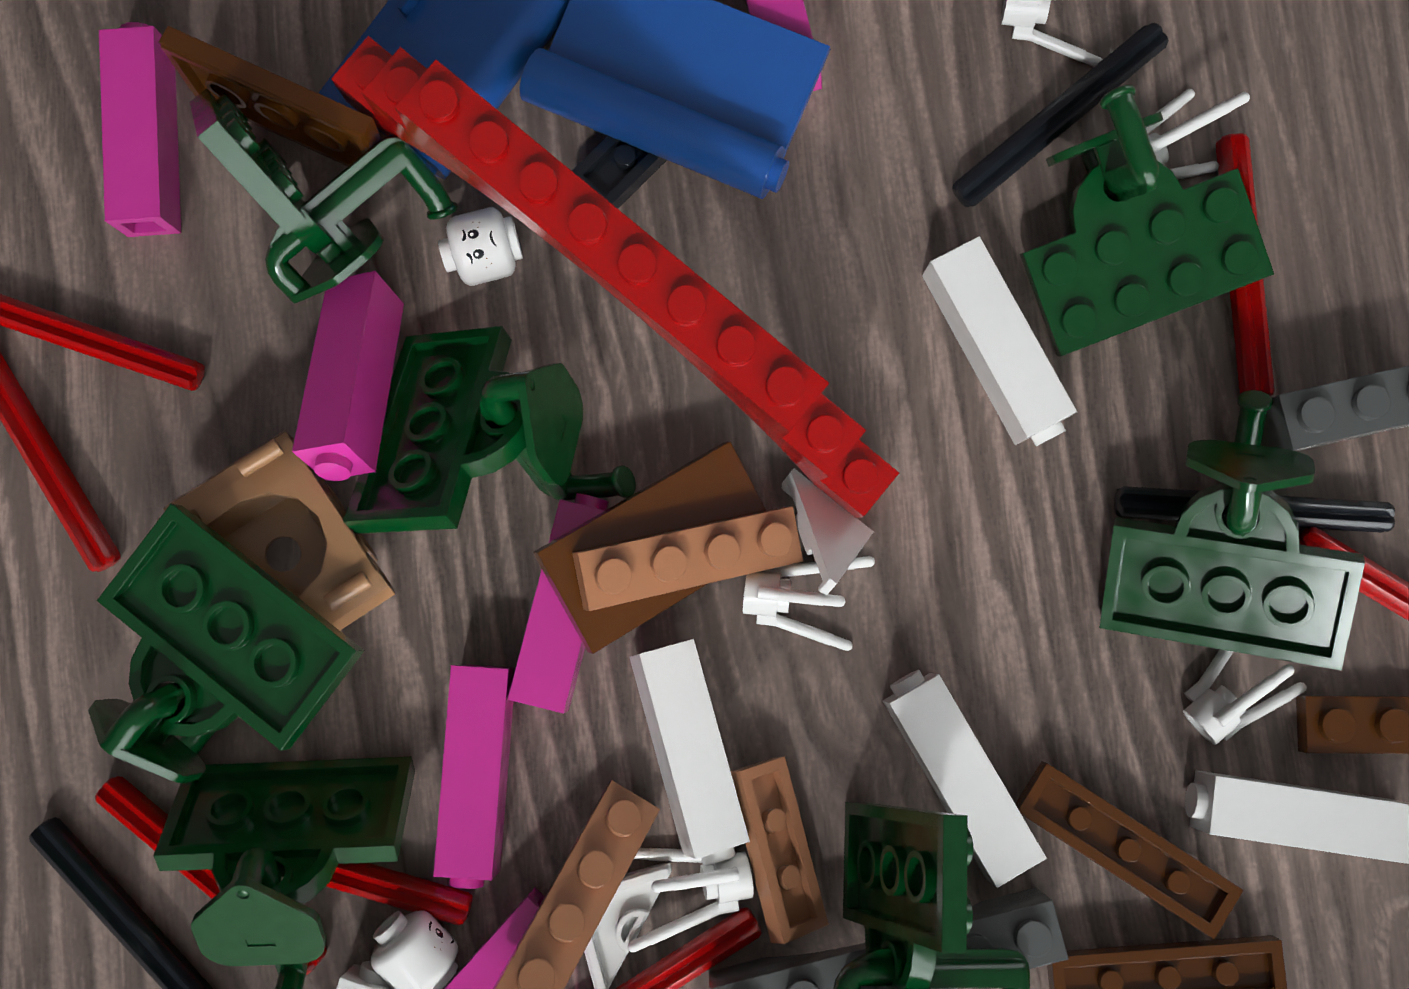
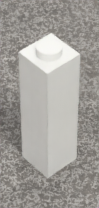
(999, 343)
(690, 752)
(963, 776)
(1299, 816)

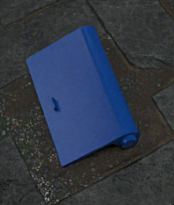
(474, 39)
(681, 83)

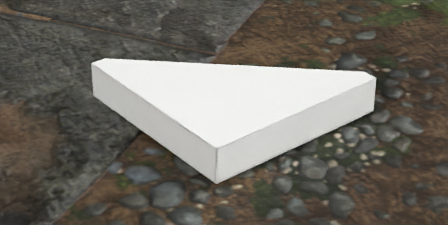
(825, 529)
(622, 923)

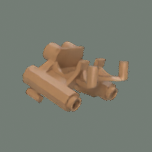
(277, 497)

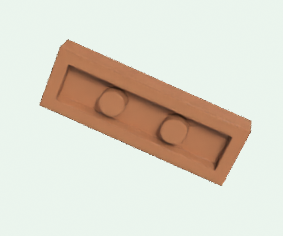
(779, 851)

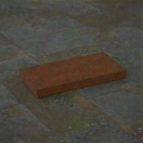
(271, 99)
(692, 495)

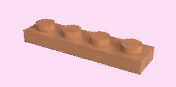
(686, 557)
(580, 892)

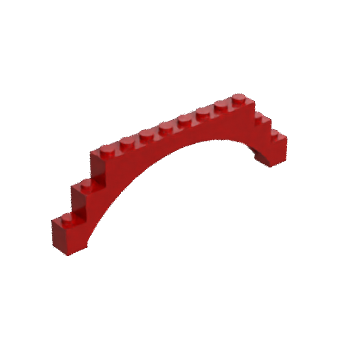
(741, 358)

